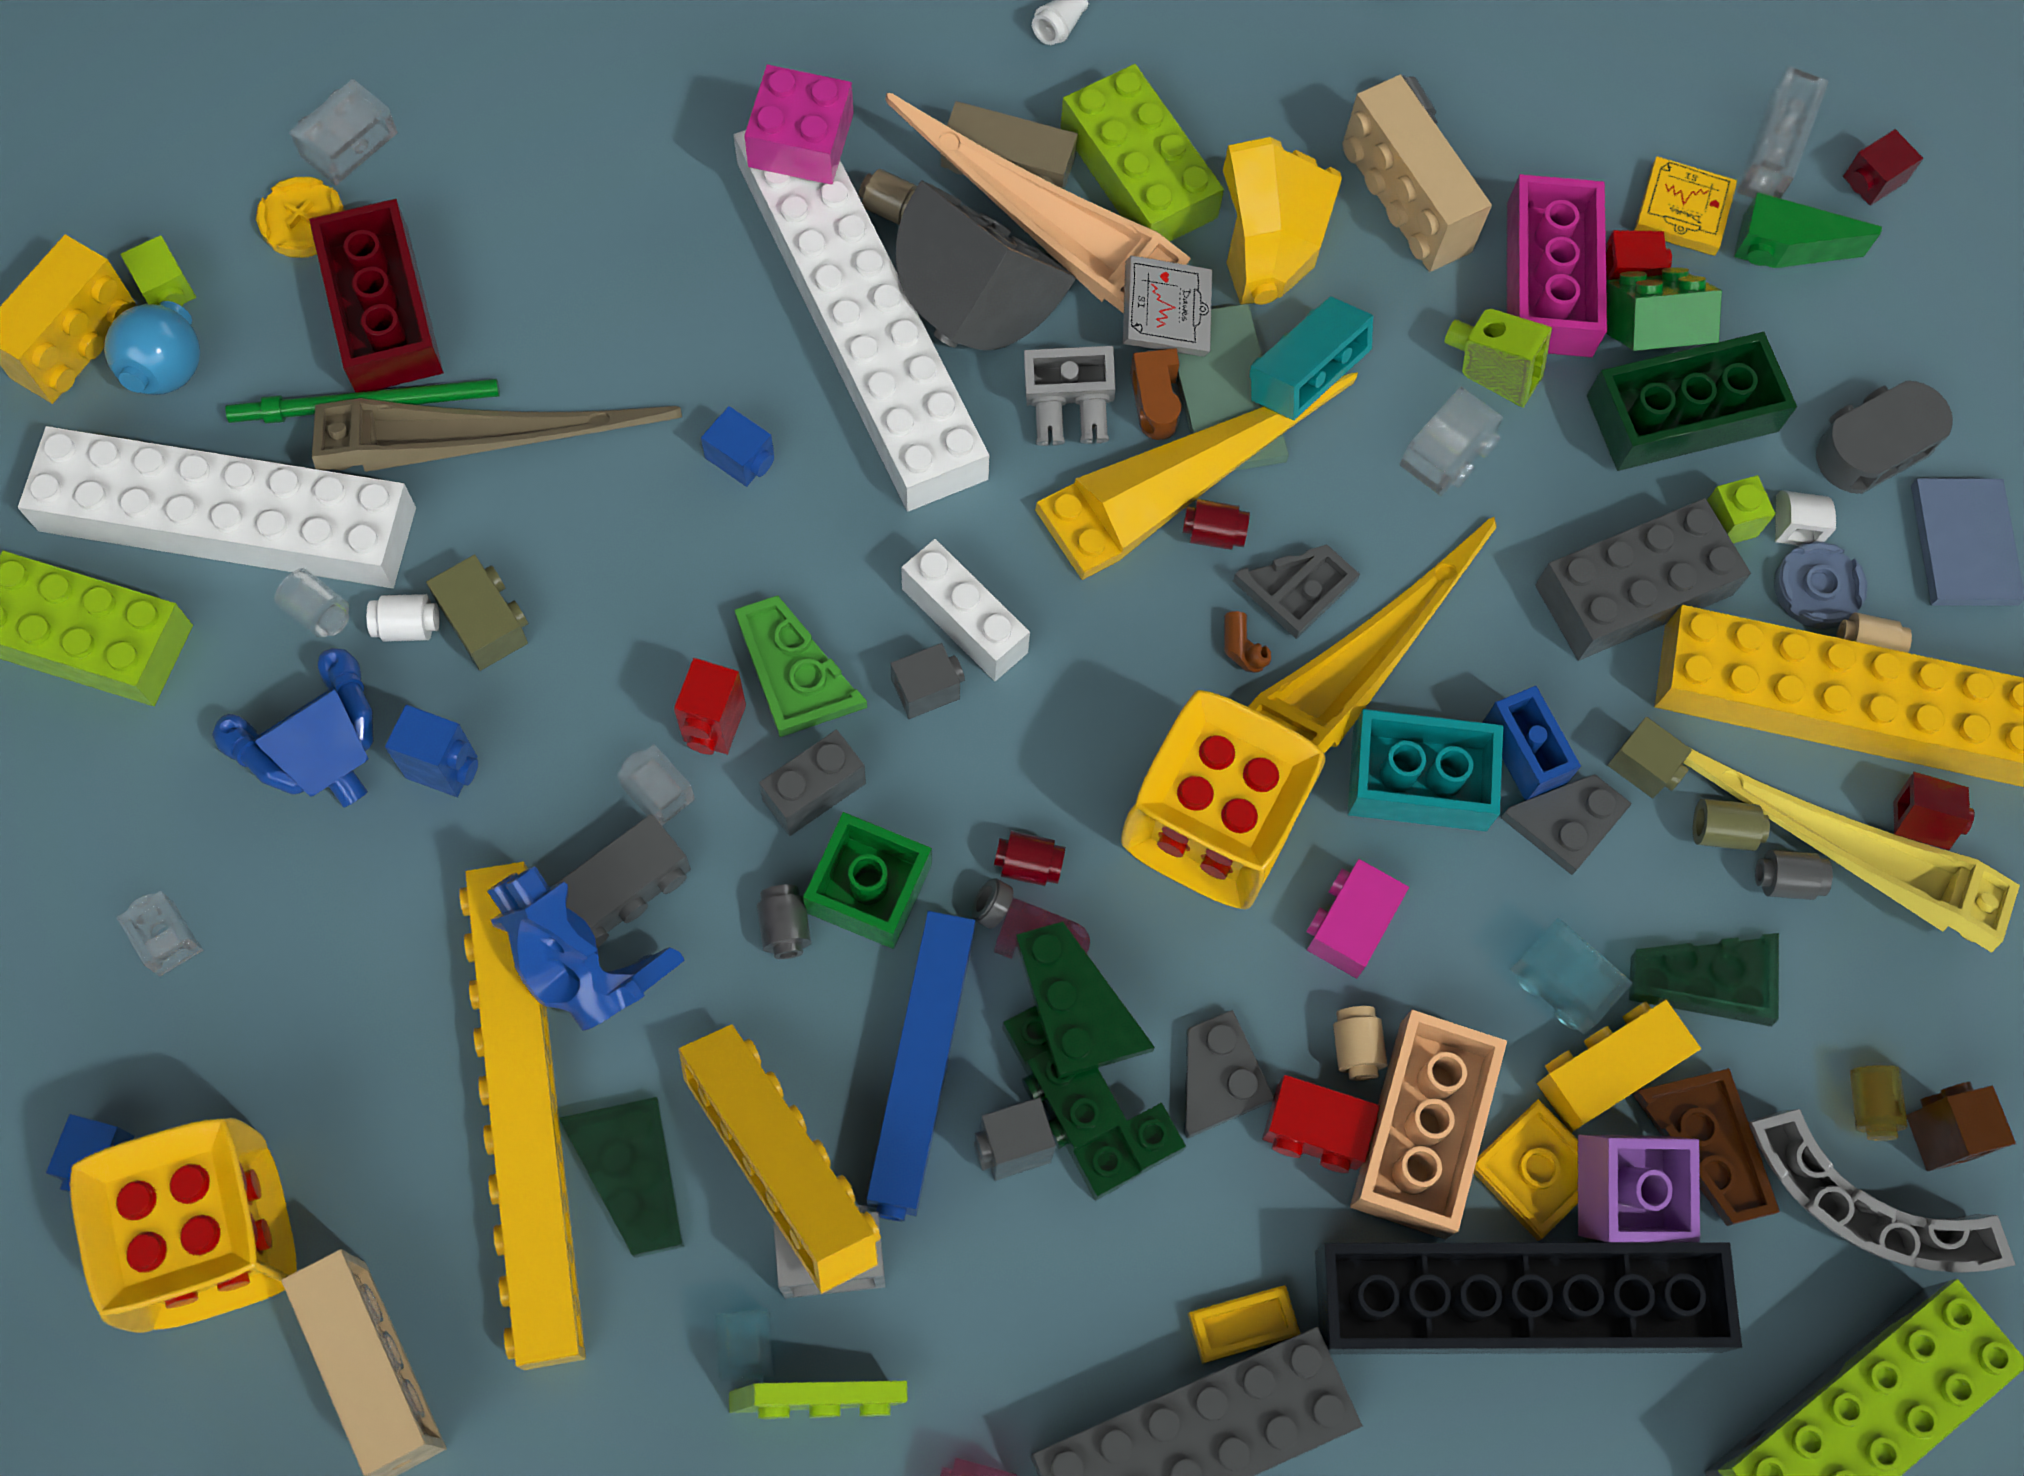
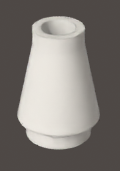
(1056, 20)

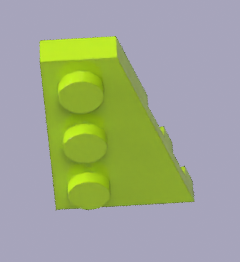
(820, 1398)

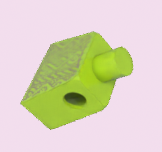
(1503, 353)

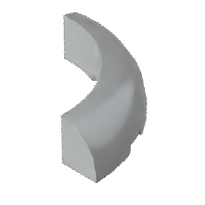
(1947, 1244)

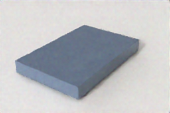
(1967, 542)

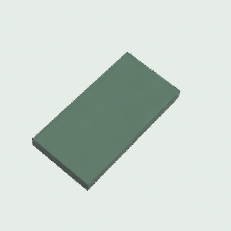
(1219, 383)

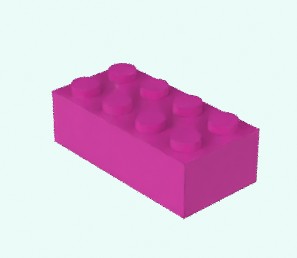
(1559, 260)

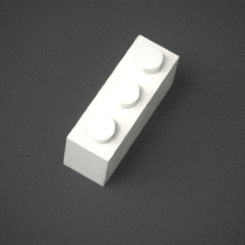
(965, 610)

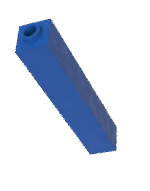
(920, 1066)

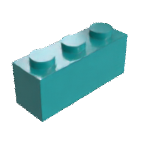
(1311, 357)

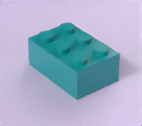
(1425, 770)

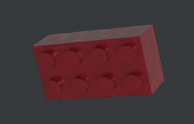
(375, 296)

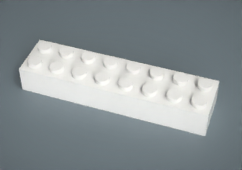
(218, 507)

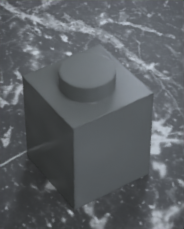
(927, 680)

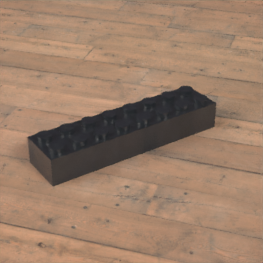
(1527, 1298)

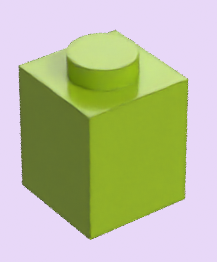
(158, 273)
(1742, 508)

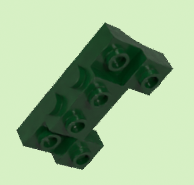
(1088, 1118)

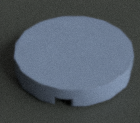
(1820, 585)

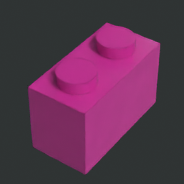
(1357, 917)

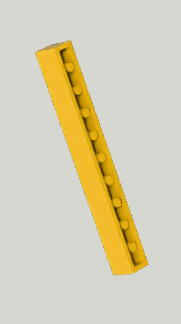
(524, 1141)

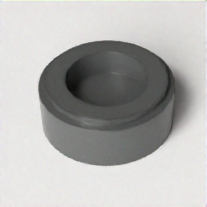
(992, 903)

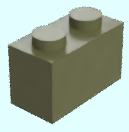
(478, 611)

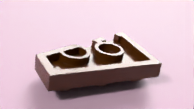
(1729, 1159)

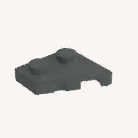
(1569, 819)
(1221, 1075)

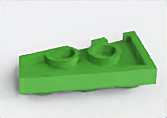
(792, 670)

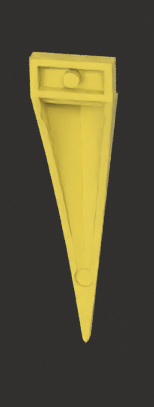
(1924, 879)

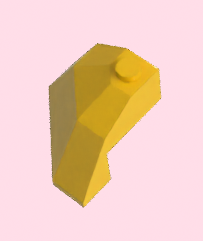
(1280, 219)

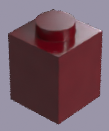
(1882, 167)
(1932, 811)

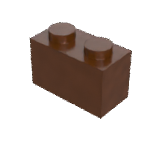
(1959, 1126)

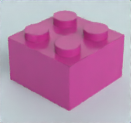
(799, 124)

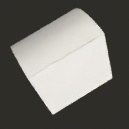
(1803, 518)

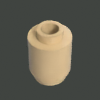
(1876, 632)
(1359, 1042)

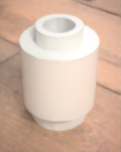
(402, 617)

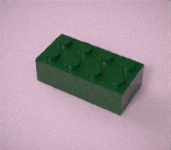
(1691, 400)

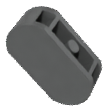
(1883, 435)

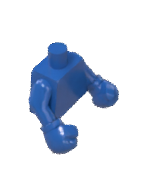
(315, 743)

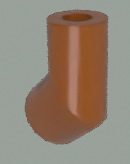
(1240, 649)

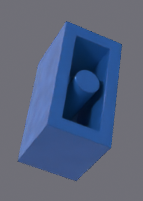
(1533, 743)
(432, 751)

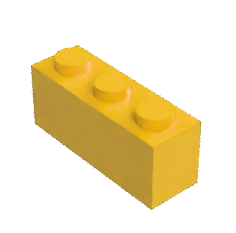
(1616, 1063)

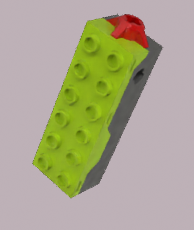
(1886, 1394)

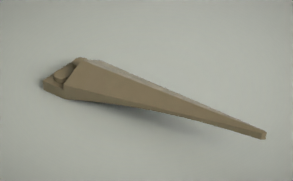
(405, 434)

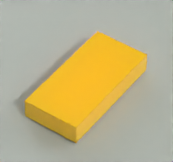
(1243, 1324)

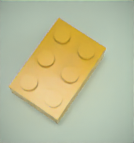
(60, 318)

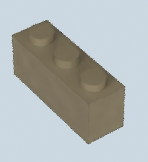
(1028, 144)

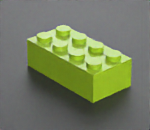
(1141, 155)
(88, 629)

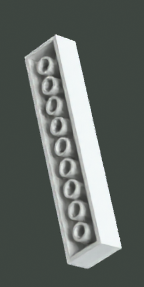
(871, 333)

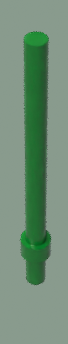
(276, 409)

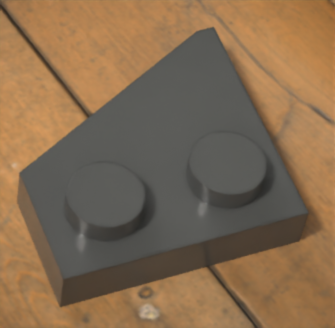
(1298, 587)

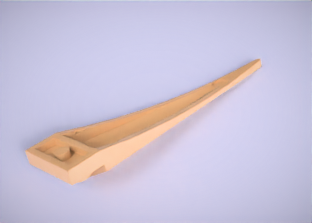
(1072, 230)

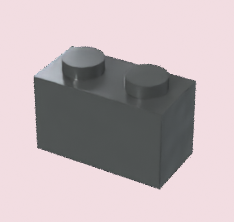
(813, 782)
(1014, 1140)

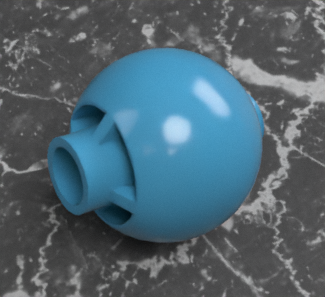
(152, 348)

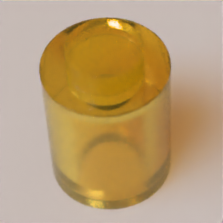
(1878, 1101)

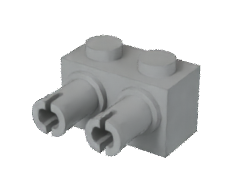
(1067, 377)

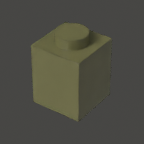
(1651, 759)

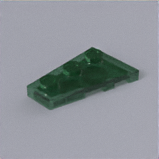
(1716, 979)

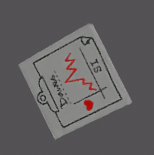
(1167, 306)

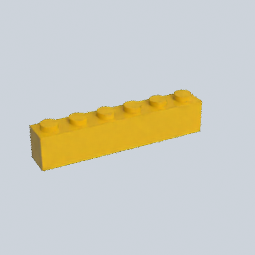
(780, 1158)

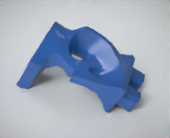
(560, 953)

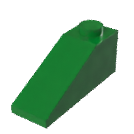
(1793, 234)

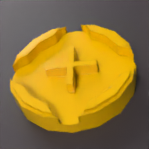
(286, 214)

